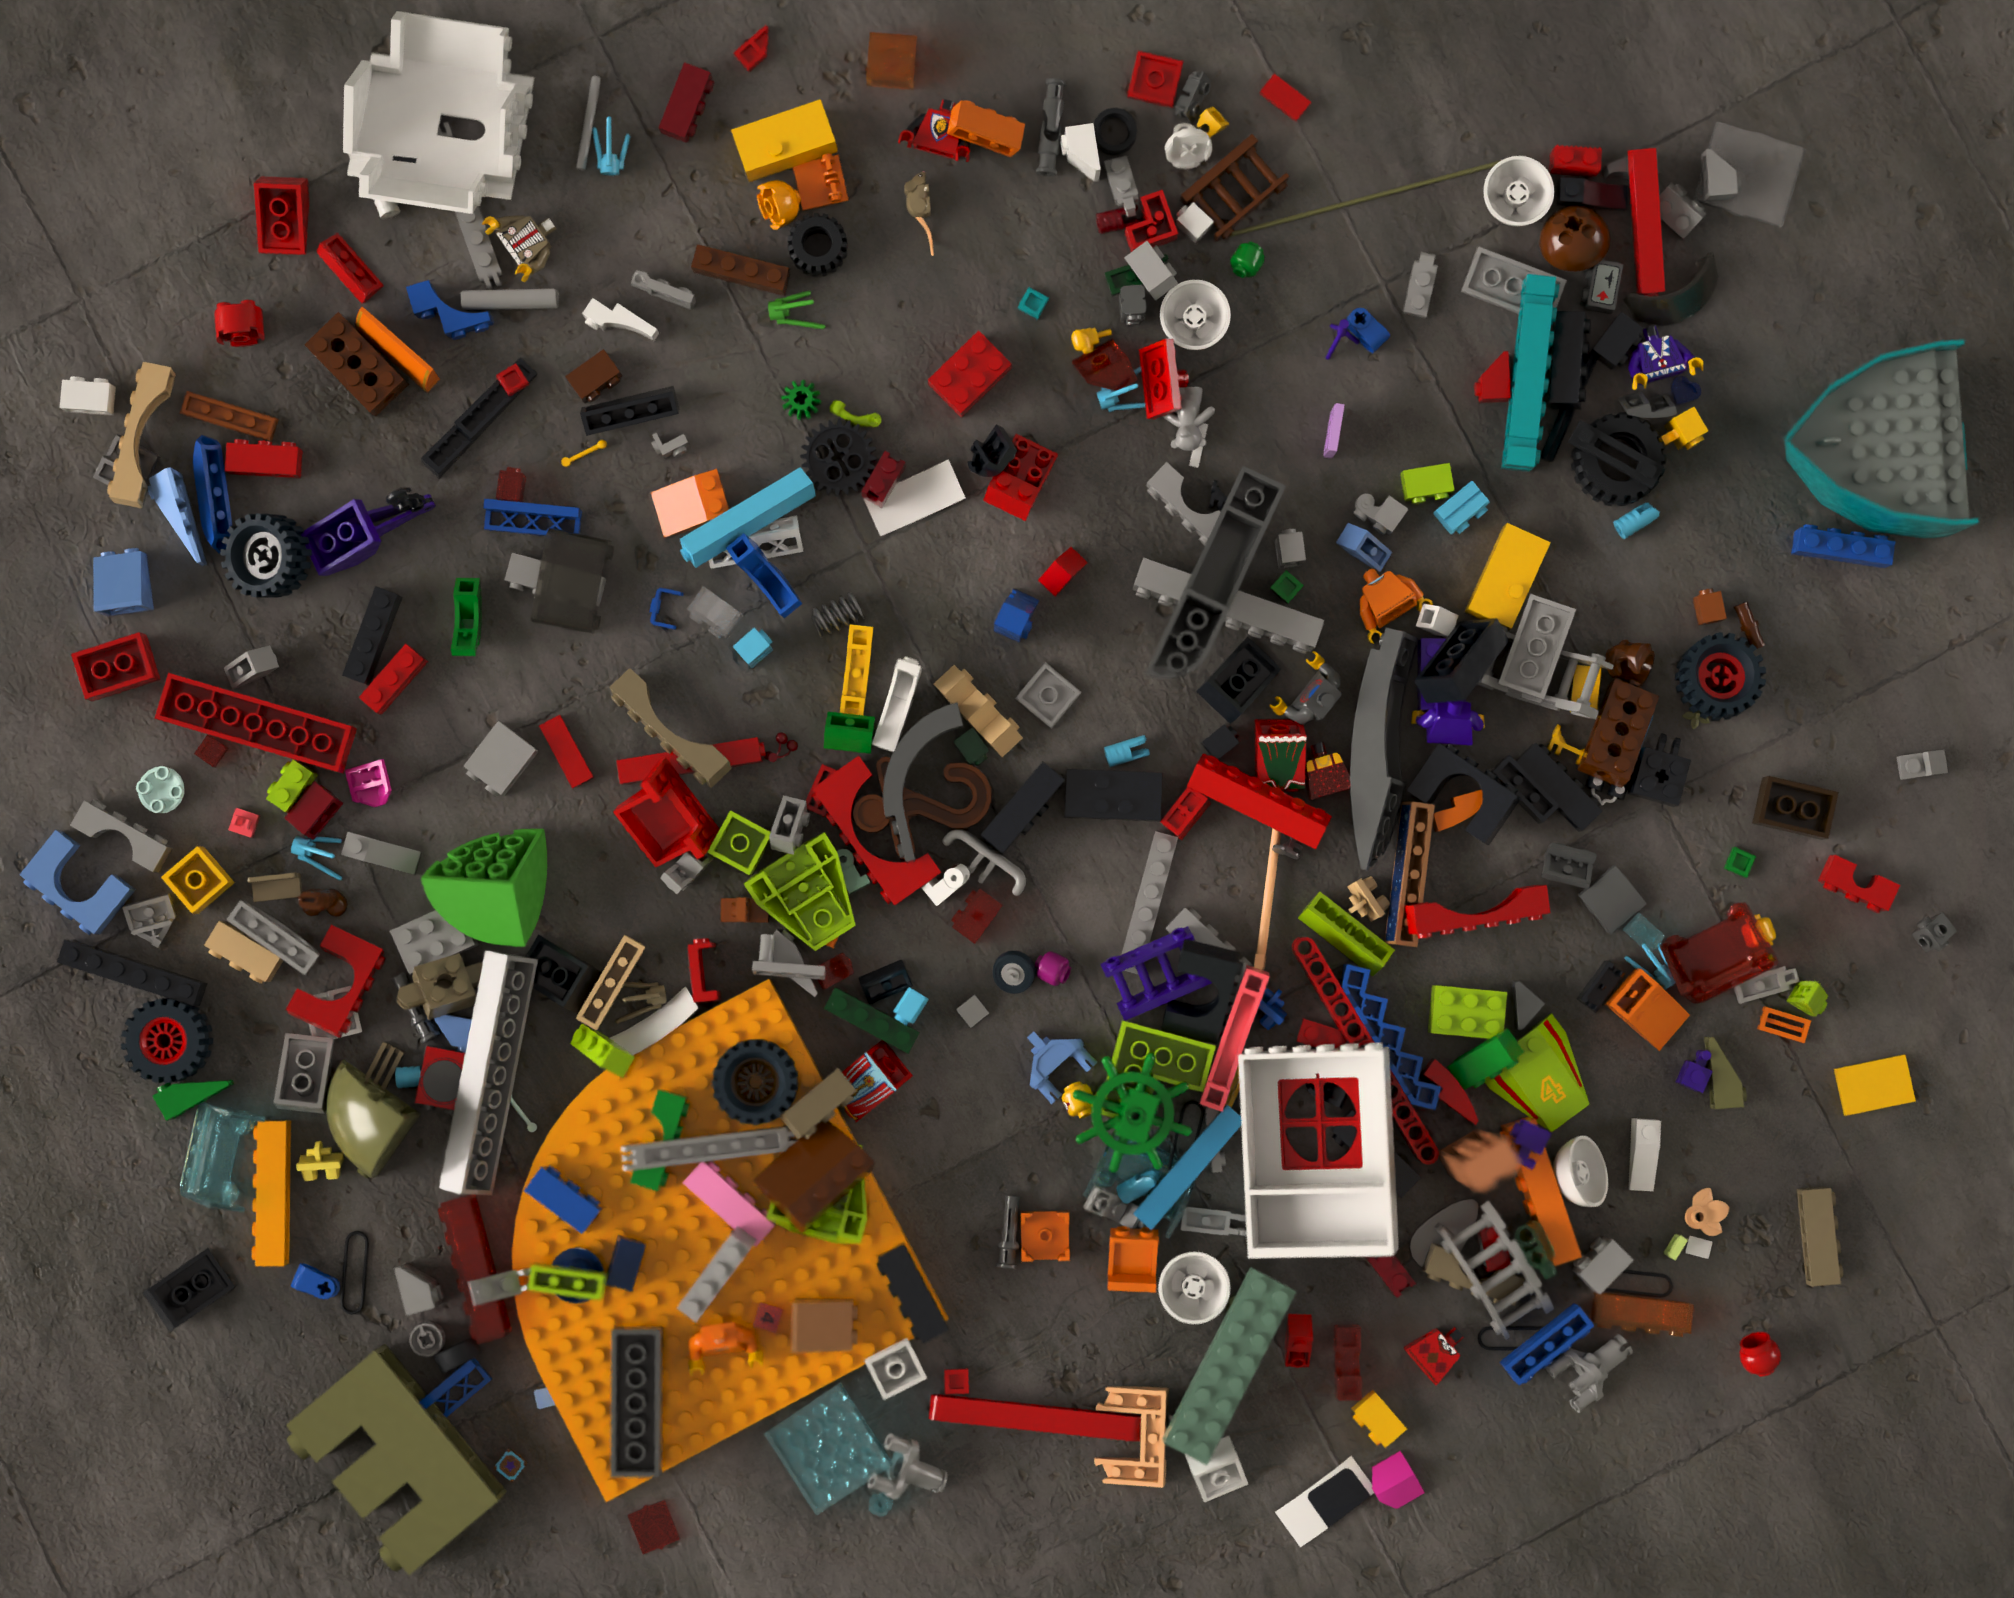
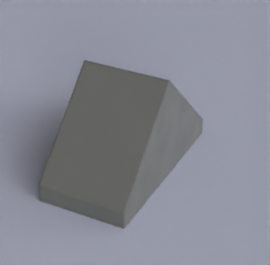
(1525, 1004)

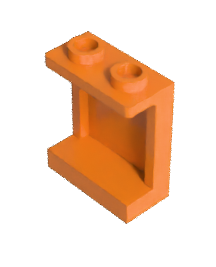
(1132, 1259)

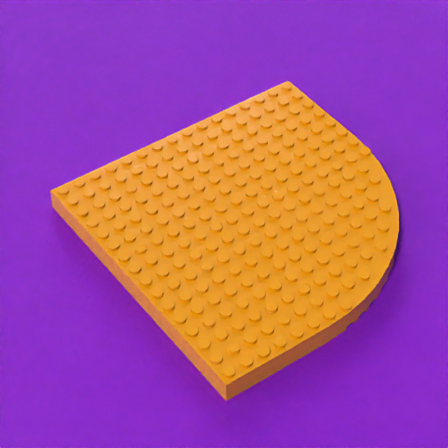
(681, 1239)

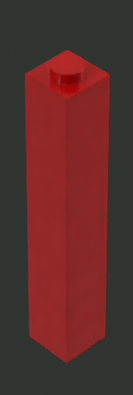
(1646, 221)
(737, 752)

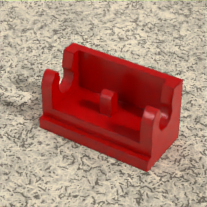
(1185, 812)

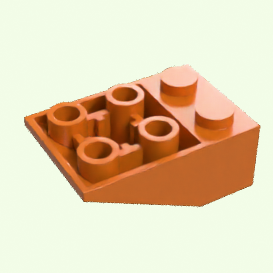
(1647, 1008)

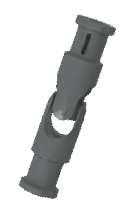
(1052, 111)

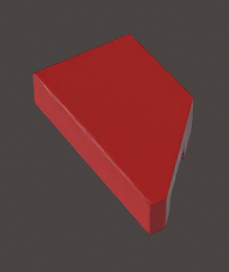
(753, 50)

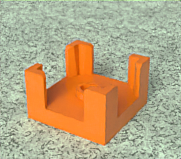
(1045, 1235)

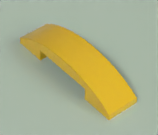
(856, 669)

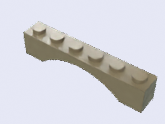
(702, 759)

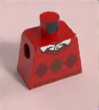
(1435, 1352)

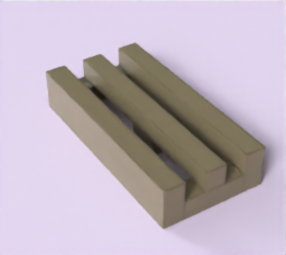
(392, 1049)

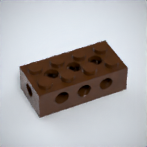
(340, 364)
(1604, 738)

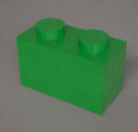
(849, 732)

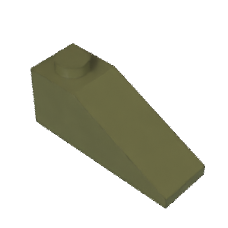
(1723, 1084)

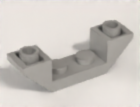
(1111, 1206)

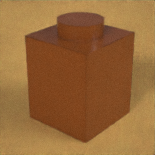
(1709, 607)

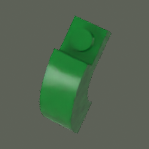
(467, 617)

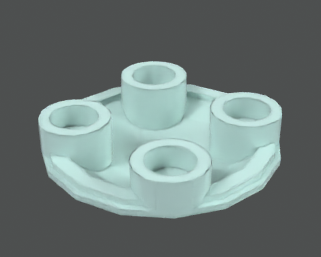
(160, 789)

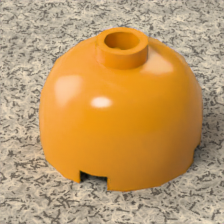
(778, 203)

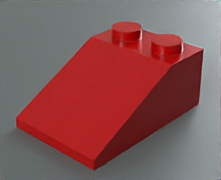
(282, 214)

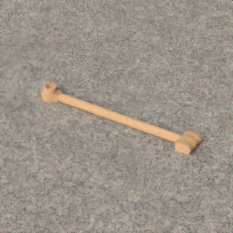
(1260, 956)

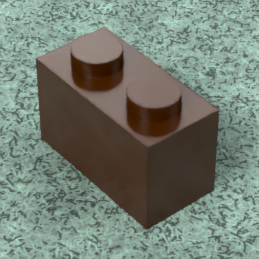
(594, 376)

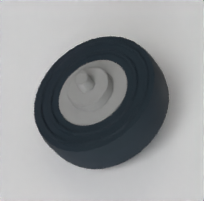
(1014, 972)

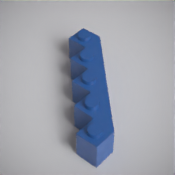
(1371, 1012)

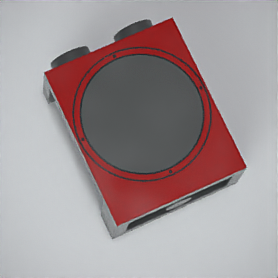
(440, 1078)

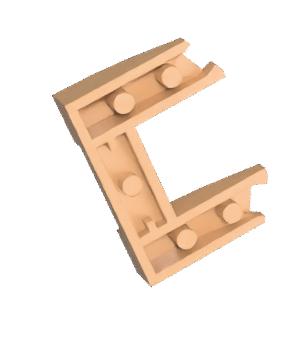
(1153, 1407)

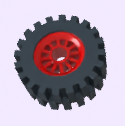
(194, 1040)

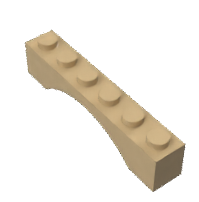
(152, 389)

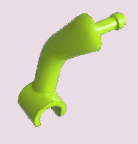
(869, 420)

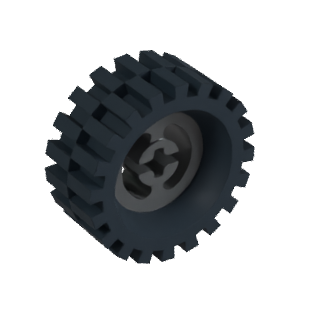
(252, 567)

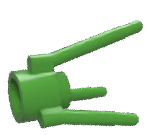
(780, 309)

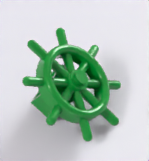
(1134, 1111)

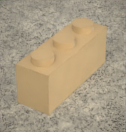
(243, 952)

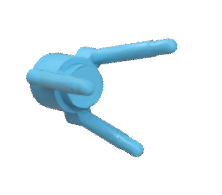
(609, 163)
(1109, 397)
(305, 847)
(1662, 974)

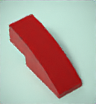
(1451, 1091)

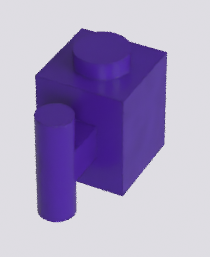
(1694, 1074)
(1530, 1139)

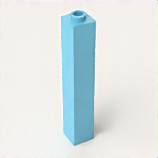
(747, 517)

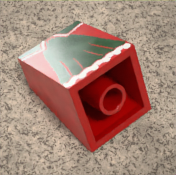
(1280, 753)

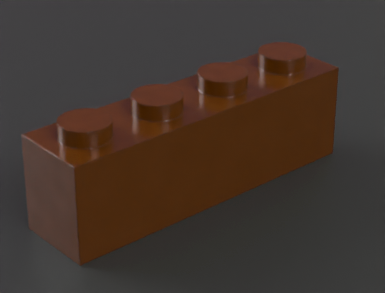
(740, 270)

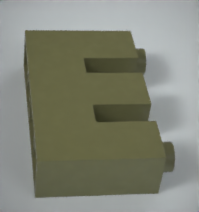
(409, 1448)

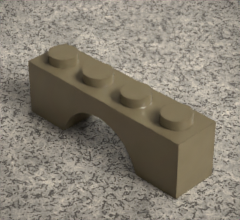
(1445, 1266)

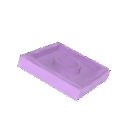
(1333, 430)

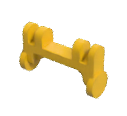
(1558, 739)

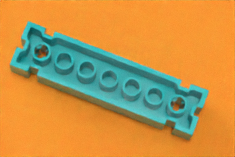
(1528, 373)

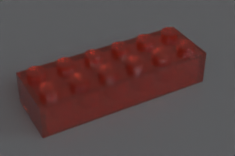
(473, 1261)

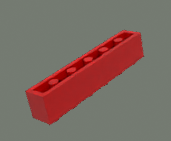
(1259, 800)

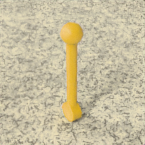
(566, 462)

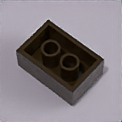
(1795, 807)

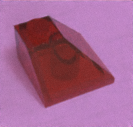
(1106, 367)

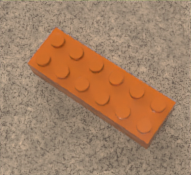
(1544, 1200)

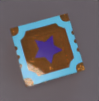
(510, 1465)

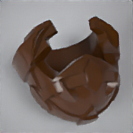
(1631, 661)

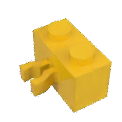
(1685, 430)

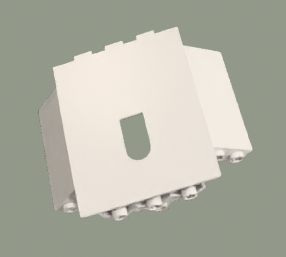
(397, 109)

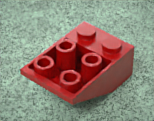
(1022, 479)

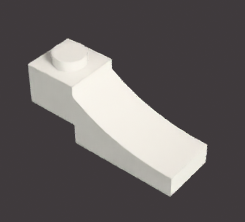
(602, 317)

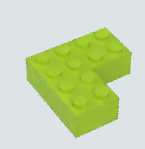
(1176, 1058)

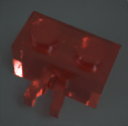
(976, 916)

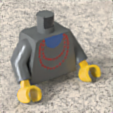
(1316, 697)

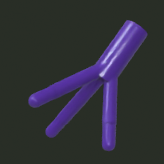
(1341, 332)

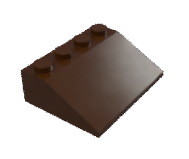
(814, 1174)

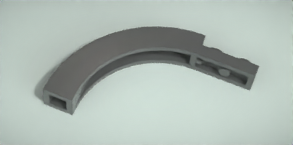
(920, 735)

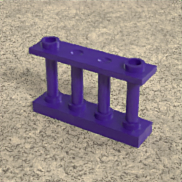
(1152, 995)

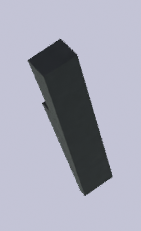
(472, 424)

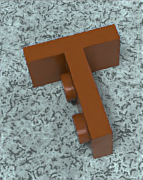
(742, 910)

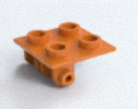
(820, 182)

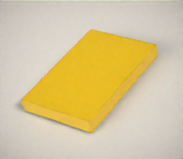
(1874, 1085)

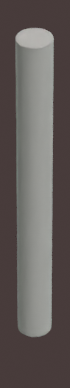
(588, 123)

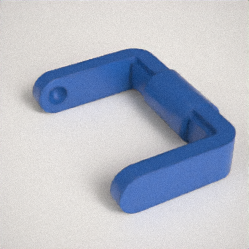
(655, 607)

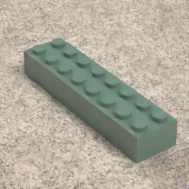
(1228, 1366)

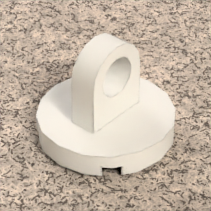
(1188, 146)

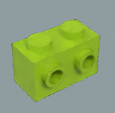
(291, 785)

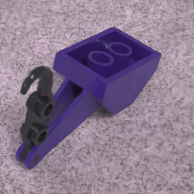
(349, 533)

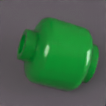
(1247, 260)

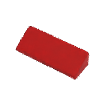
(349, 268)

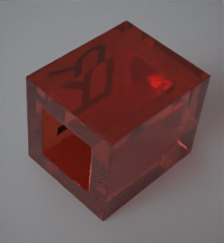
(511, 485)

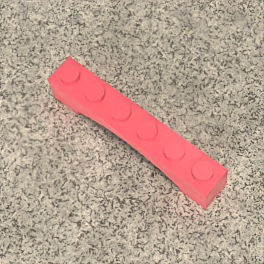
(1234, 1038)

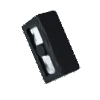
(885, 981)

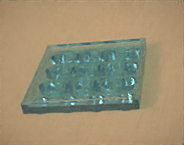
(828, 1449)

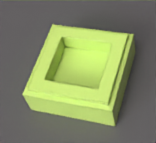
(1675, 1246)

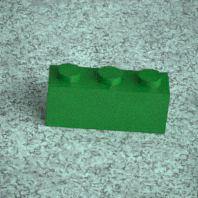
(1486, 1060)

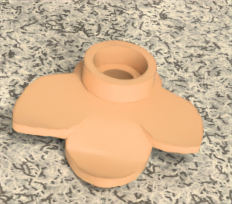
(1710, 1213)

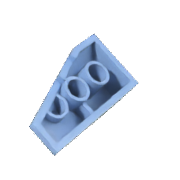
(172, 498)

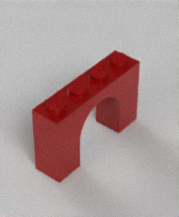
(336, 1014)

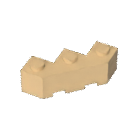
(979, 710)

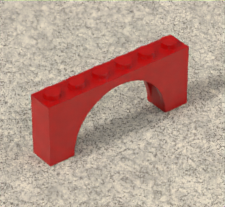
(837, 796)

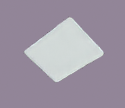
(1699, 1247)

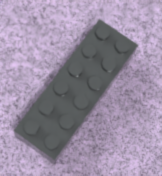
(637, 1401)

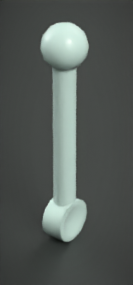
(531, 1126)

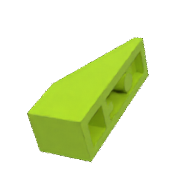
(1808, 997)

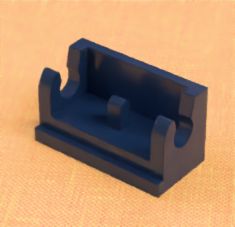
(625, 1263)

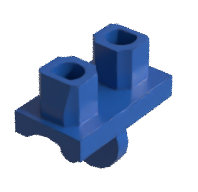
(1271, 1005)

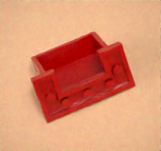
(667, 817)

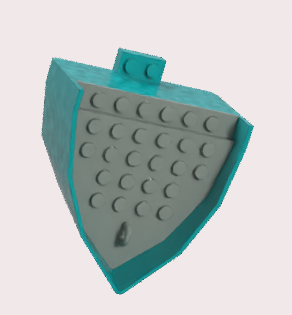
(1890, 444)

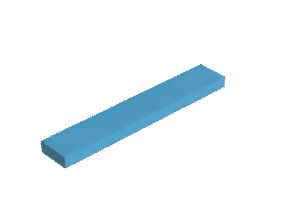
(1188, 1167)

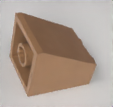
(823, 1325)

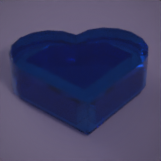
(1684, 391)

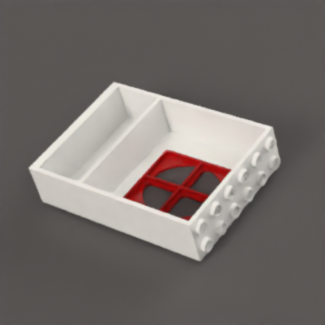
(1322, 1204)

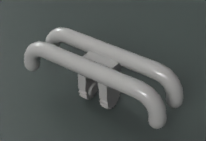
(994, 857)

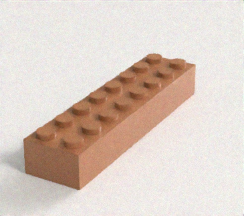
(1479, 1159)

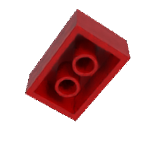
(970, 374)
(115, 666)

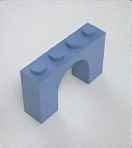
(45, 872)

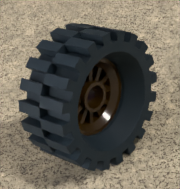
(727, 1085)

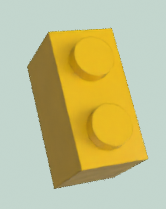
(1378, 1418)

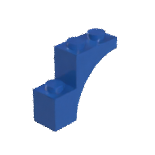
(454, 322)
(767, 576)

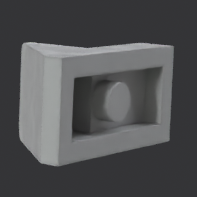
(1922, 764)

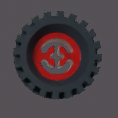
(1740, 673)

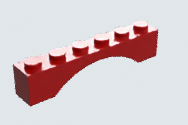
(1522, 902)

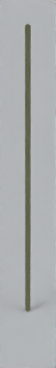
(1366, 198)

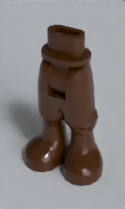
(316, 900)

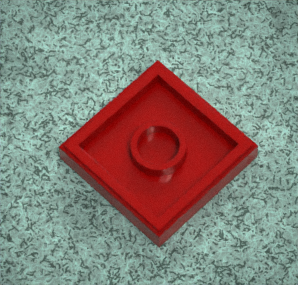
(1155, 79)

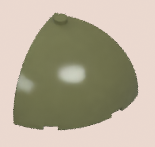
(366, 1119)

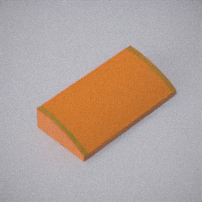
(395, 350)

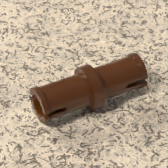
(1749, 625)

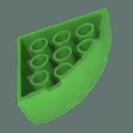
(492, 886)

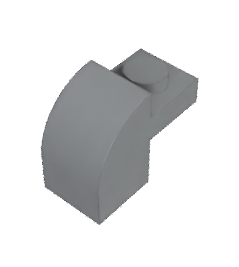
(685, 871)

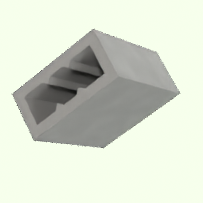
(500, 759)

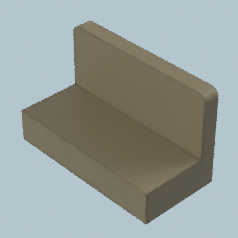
(276, 887)

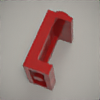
(697, 971)

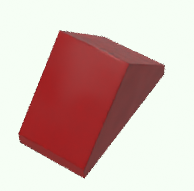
(1062, 571)

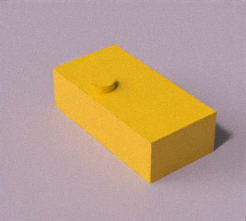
(784, 140)
(1507, 576)

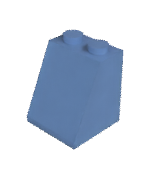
(122, 583)

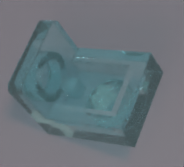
(1644, 932)

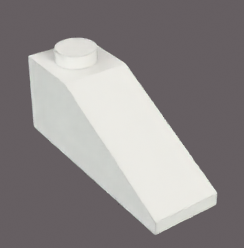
(1644, 1153)

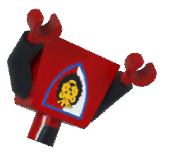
(931, 135)

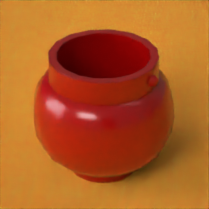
(1759, 1354)

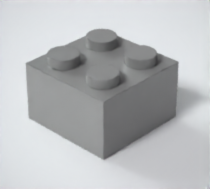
(1601, 1264)

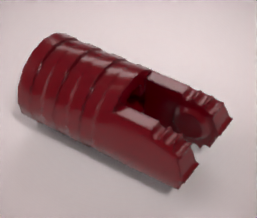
(1112, 220)

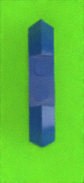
(212, 491)

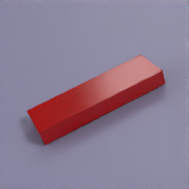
(566, 751)

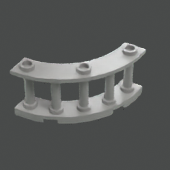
(1560, 700)
(1518, 1265)

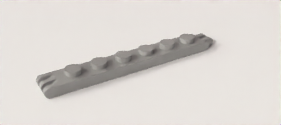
(477, 240)
(707, 1148)

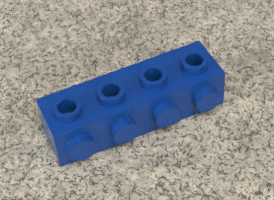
(1843, 547)
(1546, 1344)

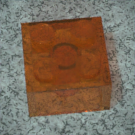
(891, 60)

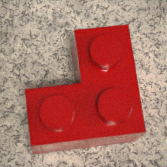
(1158, 223)

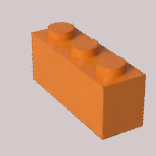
(986, 128)

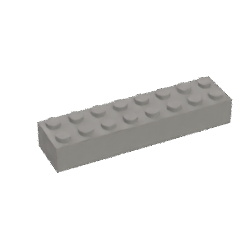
(1246, 611)

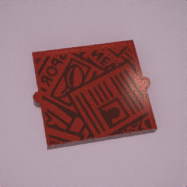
(653, 1526)

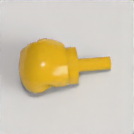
(1086, 338)

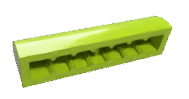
(1346, 933)

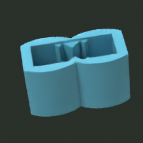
(910, 1006)

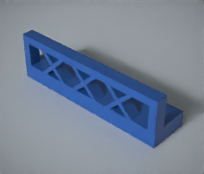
(531, 509)
(453, 1381)

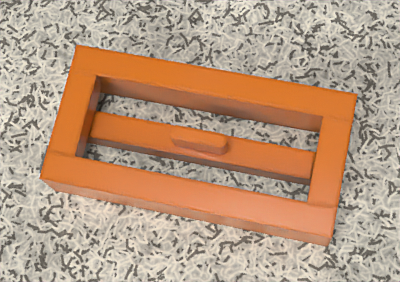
(1764, 1018)

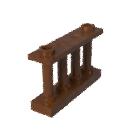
(1230, 165)

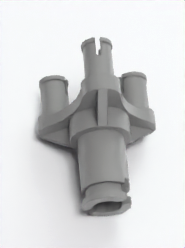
(1591, 1369)
(906, 1470)

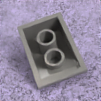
(304, 1073)

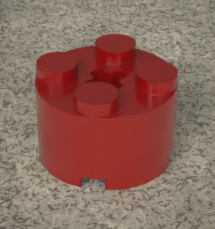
(239, 323)

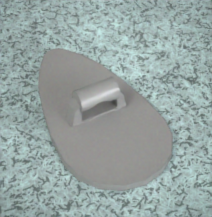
(1451, 1219)

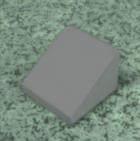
(972, 1011)

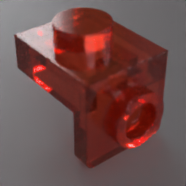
(836, 970)

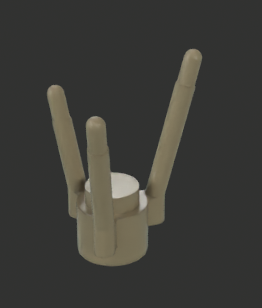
(655, 995)

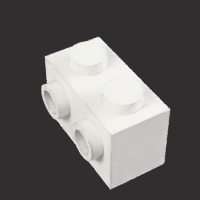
(87, 397)

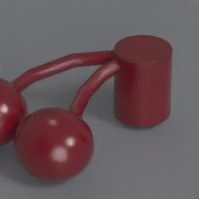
(781, 738)

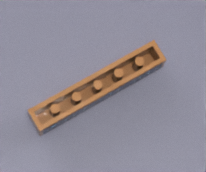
(1409, 869)

